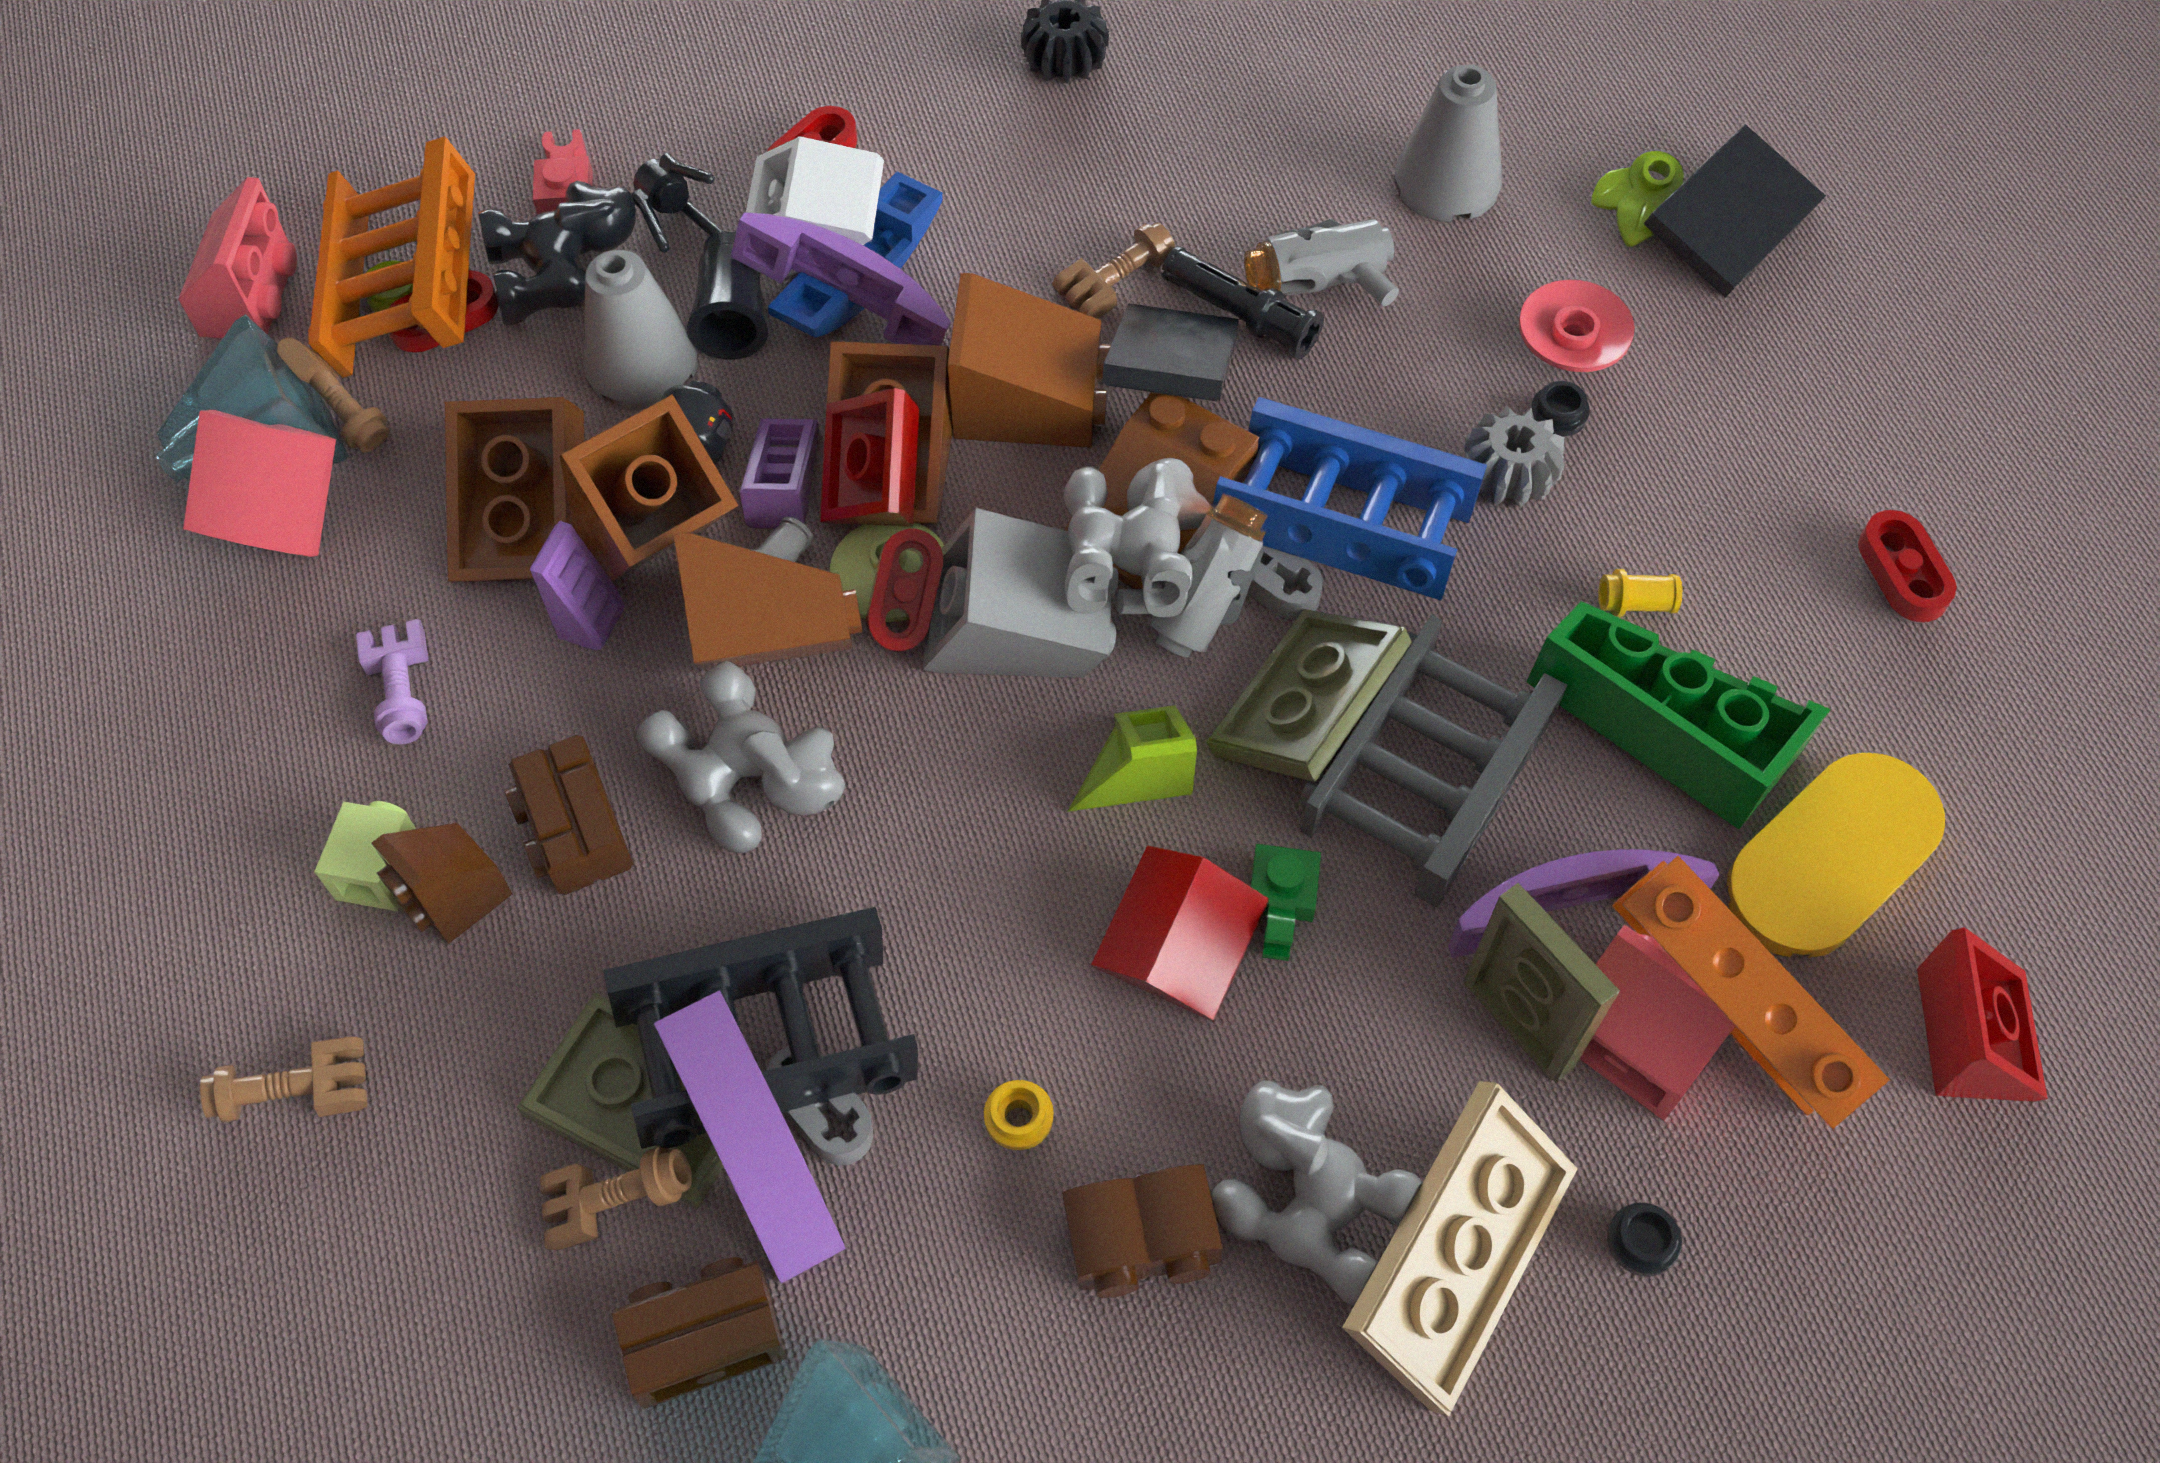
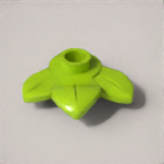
(1637, 194)

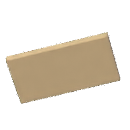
(1461, 1248)

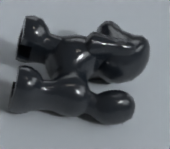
(550, 245)

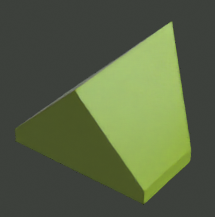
(1143, 760)

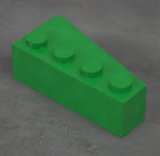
(1676, 712)

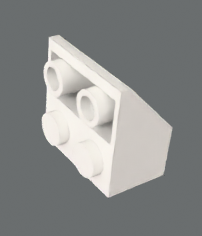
(820, 186)

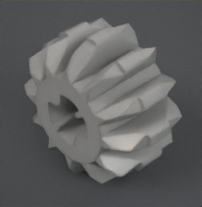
(1519, 455)

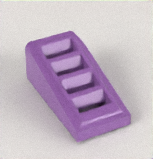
(779, 477)
(576, 589)

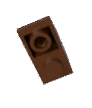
(440, 878)

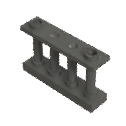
(1465, 807)

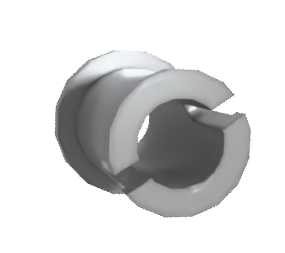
(787, 540)

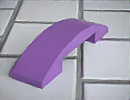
(781, 243)
(1571, 883)
(750, 1136)

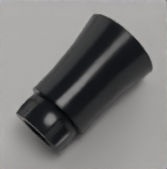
(727, 304)

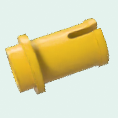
(1639, 593)

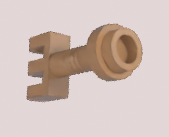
(1093, 289)
(362, 427)
(225, 1092)
(660, 1177)

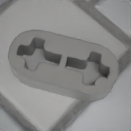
(1289, 570)
(814, 1126)

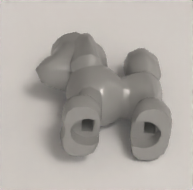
(1139, 542)
(743, 743)
(1331, 1186)

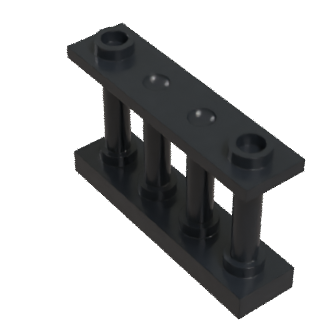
(754, 965)

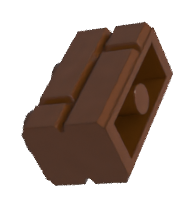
(568, 815)
(697, 1331)

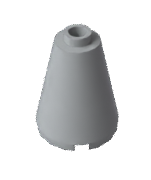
(1454, 149)
(632, 333)

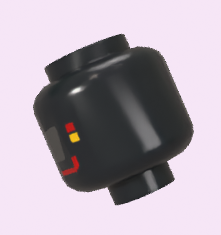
(706, 413)

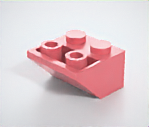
(239, 264)
(1657, 1027)

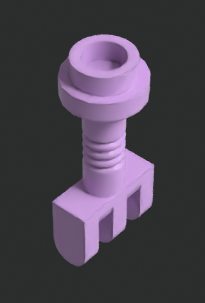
(399, 716)

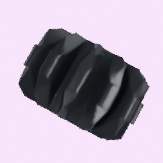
(1064, 39)

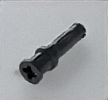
(1261, 310)

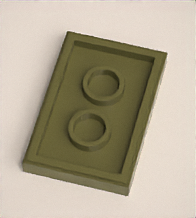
(1309, 694)
(1539, 983)
(590, 1091)

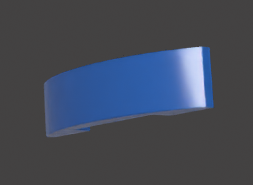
(900, 222)

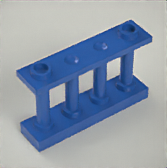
(1369, 463)

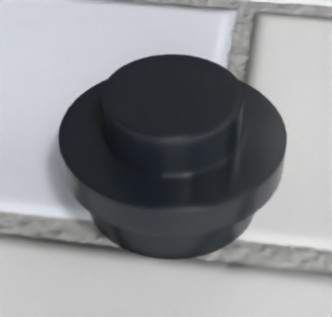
(1564, 404)
(1644, 1239)

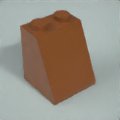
(1023, 368)
(641, 487)
(759, 605)

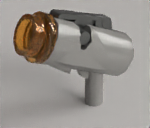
(1324, 257)
(1223, 564)

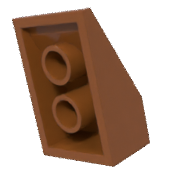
(923, 374)
(1179, 430)
(505, 483)

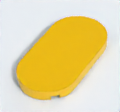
(1835, 854)

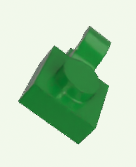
(1291, 884)

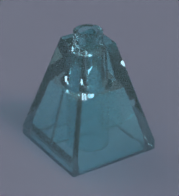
(248, 382)
(850, 1412)

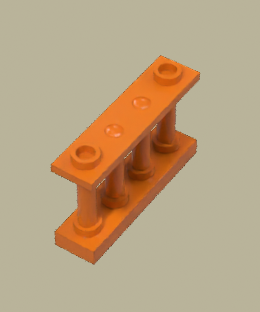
(436, 270)
(1771, 1011)

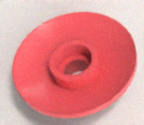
(1576, 325)

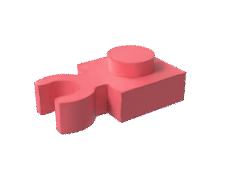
(558, 170)

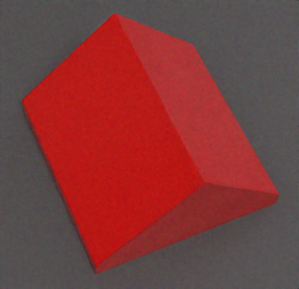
(870, 460)
(1181, 930)
(1979, 1022)

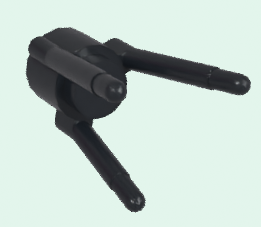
(662, 188)

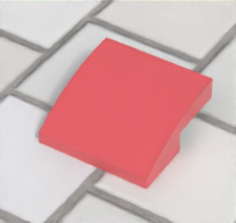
(259, 483)

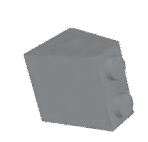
(1007, 605)

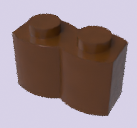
(1143, 1230)

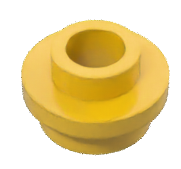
(1018, 1095)

